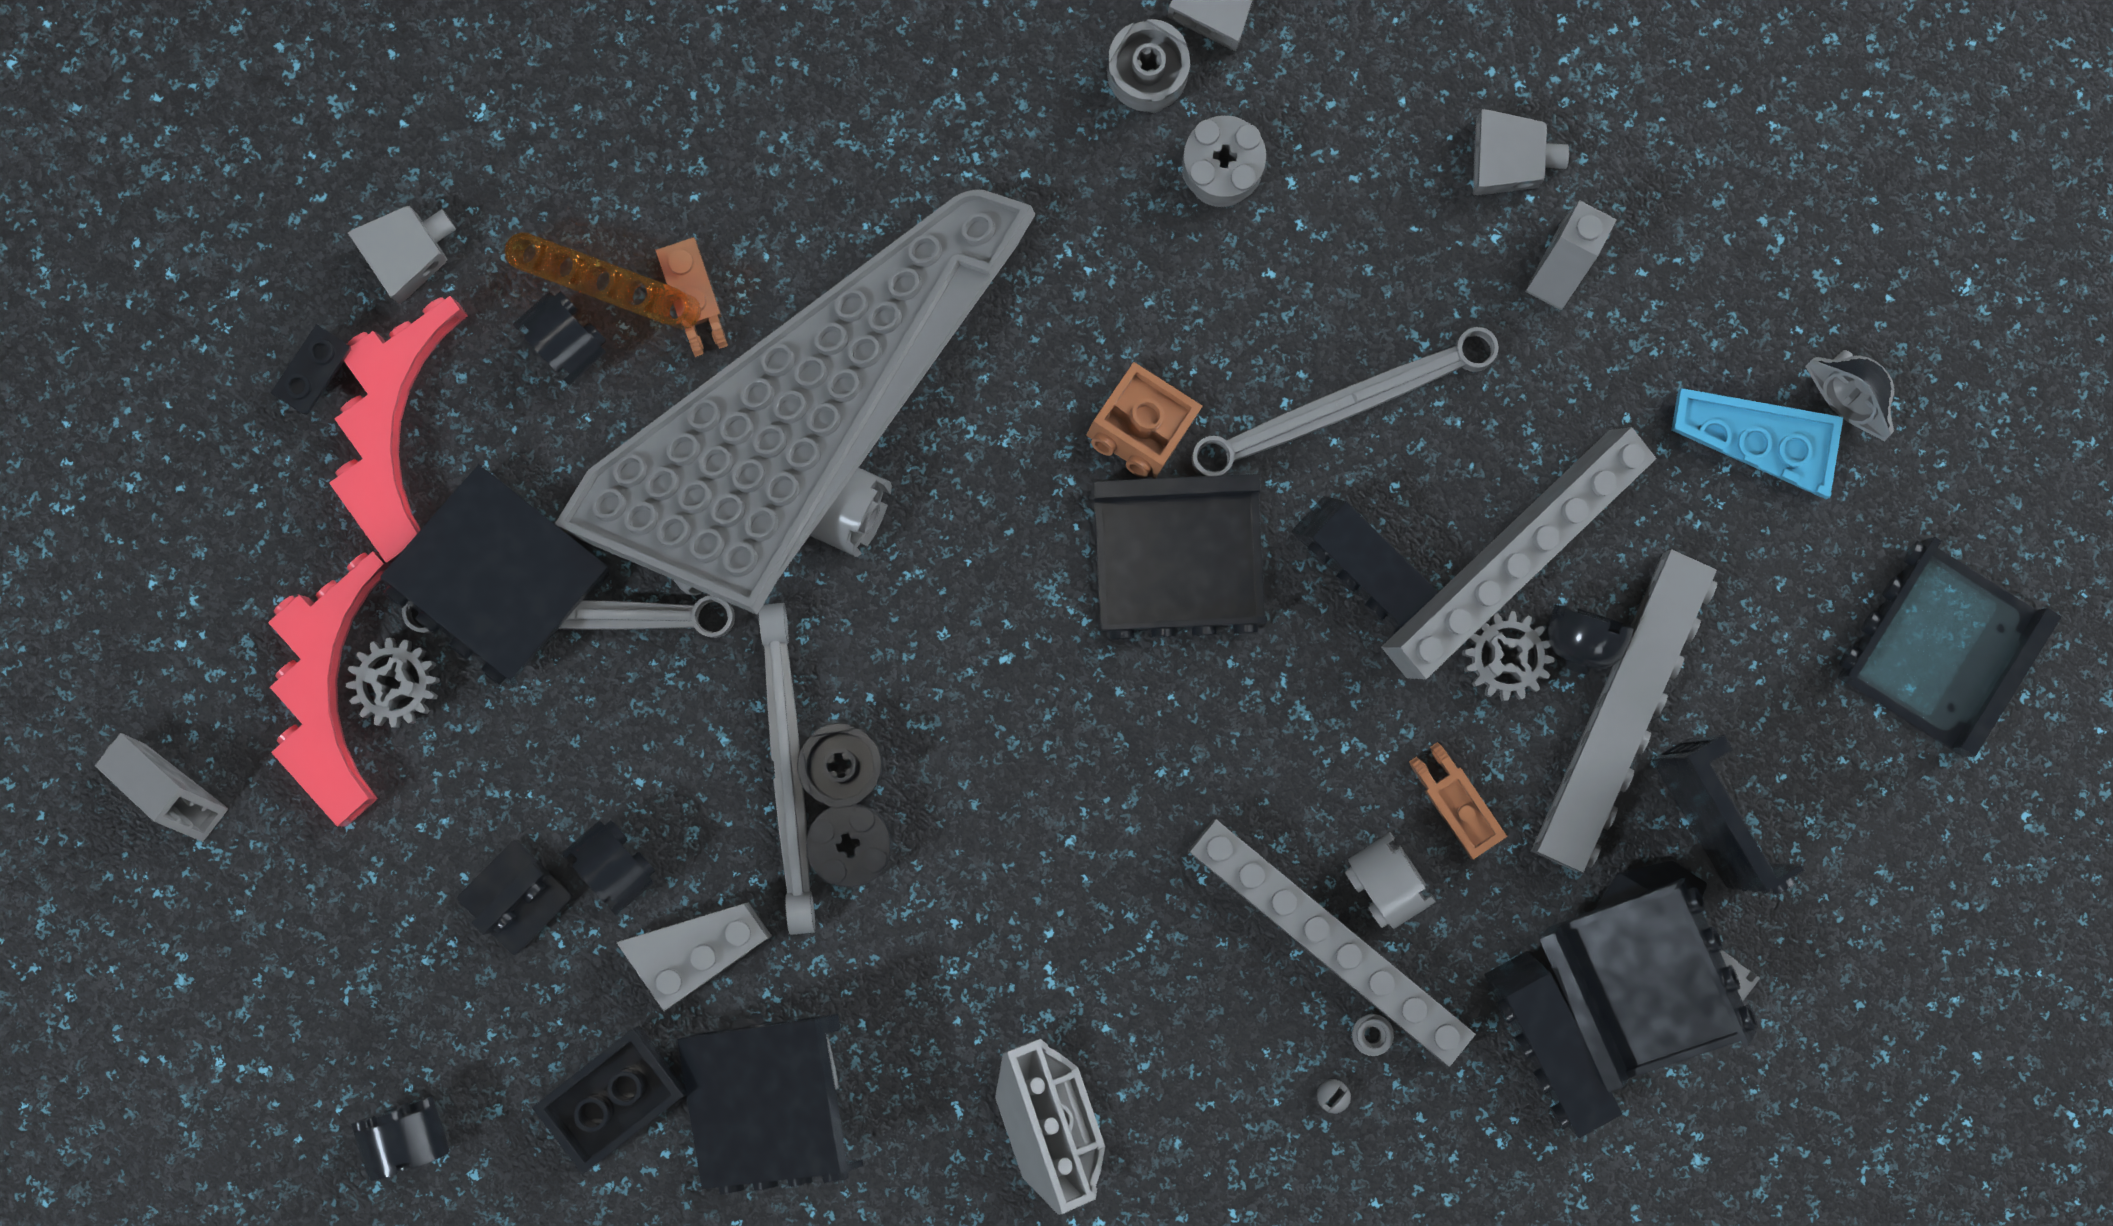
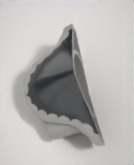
(1856, 391)

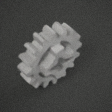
(397, 667)
(1521, 670)

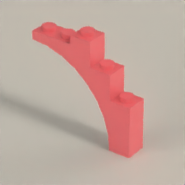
(386, 371)
(316, 633)

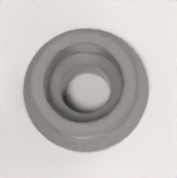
(1384, 1041)

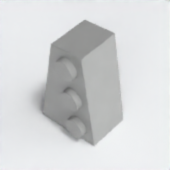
(692, 952)

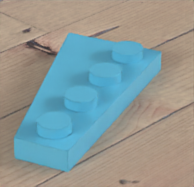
(1769, 437)

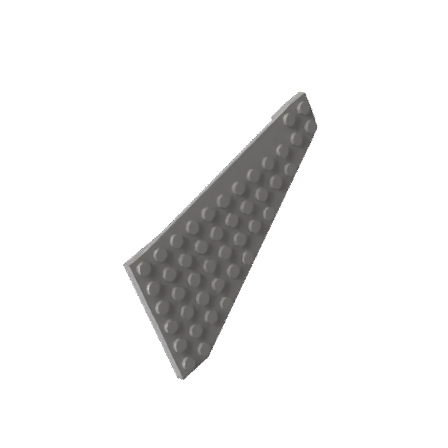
(763, 448)

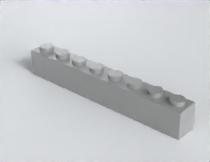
(1518, 553)
(1624, 712)
(1331, 942)

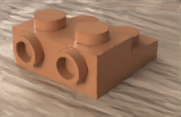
(1143, 422)

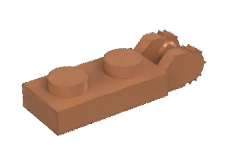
(686, 271)
(1459, 804)

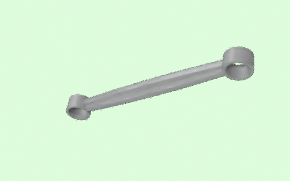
(1347, 402)
(627, 616)
(785, 753)

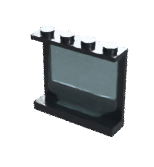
(1946, 648)

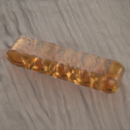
(584, 277)

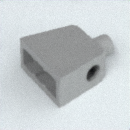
(1215, 19)
(1512, 153)
(403, 249)

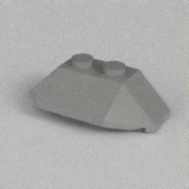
(1050, 1125)

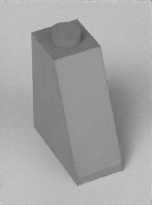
(1570, 254)
(160, 788)

